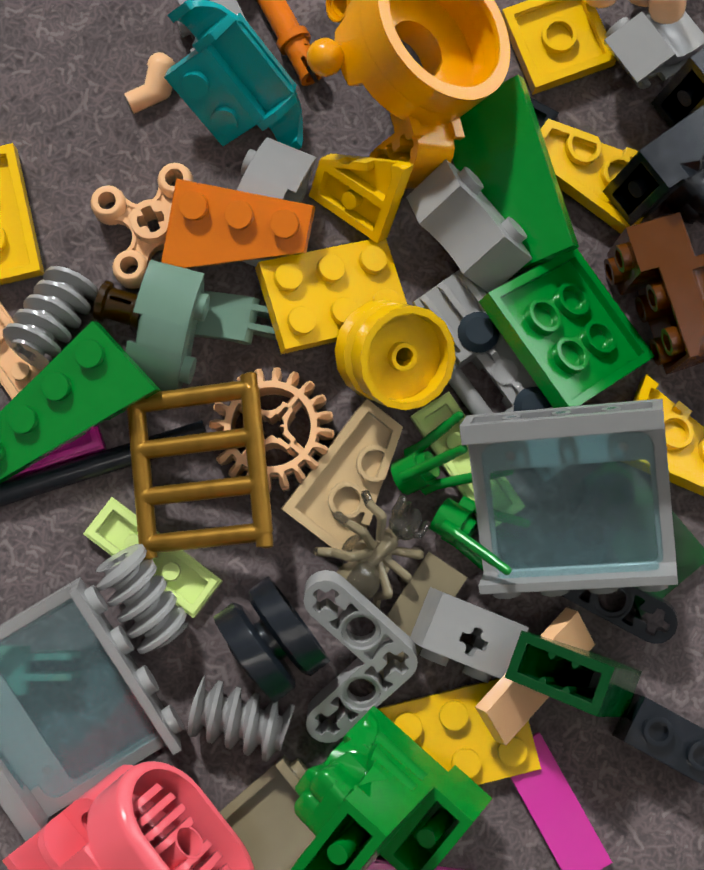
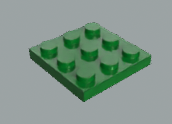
(566, 330)

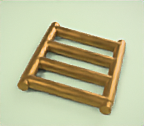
(254, 484)

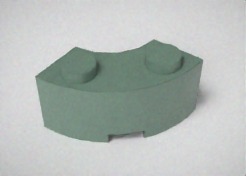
(170, 307)

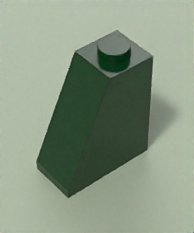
(573, 675)

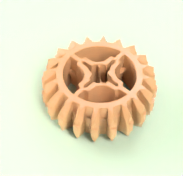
(286, 413)

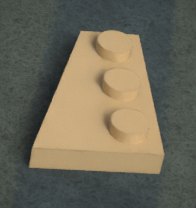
(354, 463)

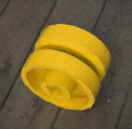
(395, 354)

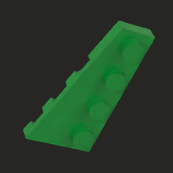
(71, 395)

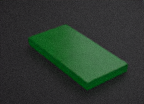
(513, 164)

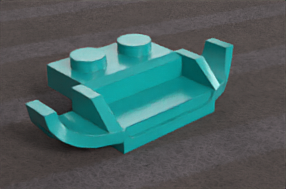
(233, 77)

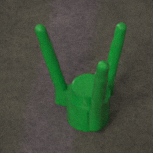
(419, 468)
(456, 527)

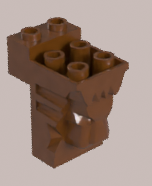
(670, 284)

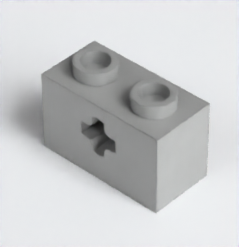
(442, 624)

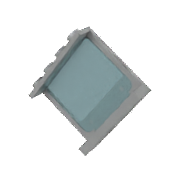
(573, 498)
(71, 705)

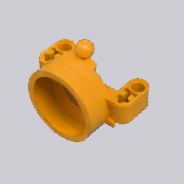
(462, 60)

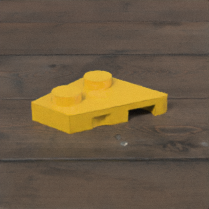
(362, 190)

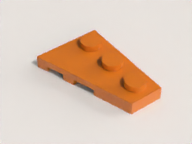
(229, 225)

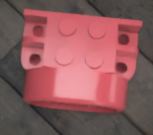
(136, 821)

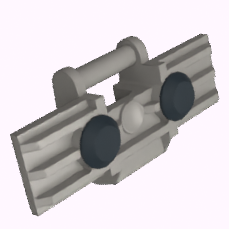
(482, 344)

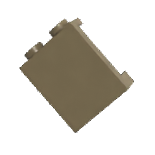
(266, 817)

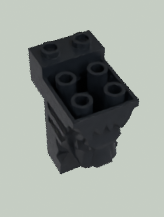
(673, 164)

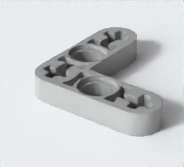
(369, 649)

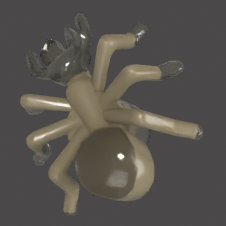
(369, 560)

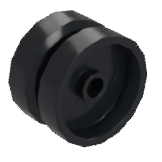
(265, 643)

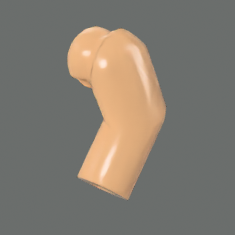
(156, 86)

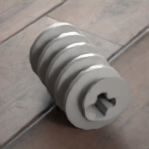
(46, 314)
(143, 597)
(238, 720)

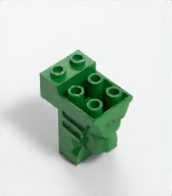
(385, 800)

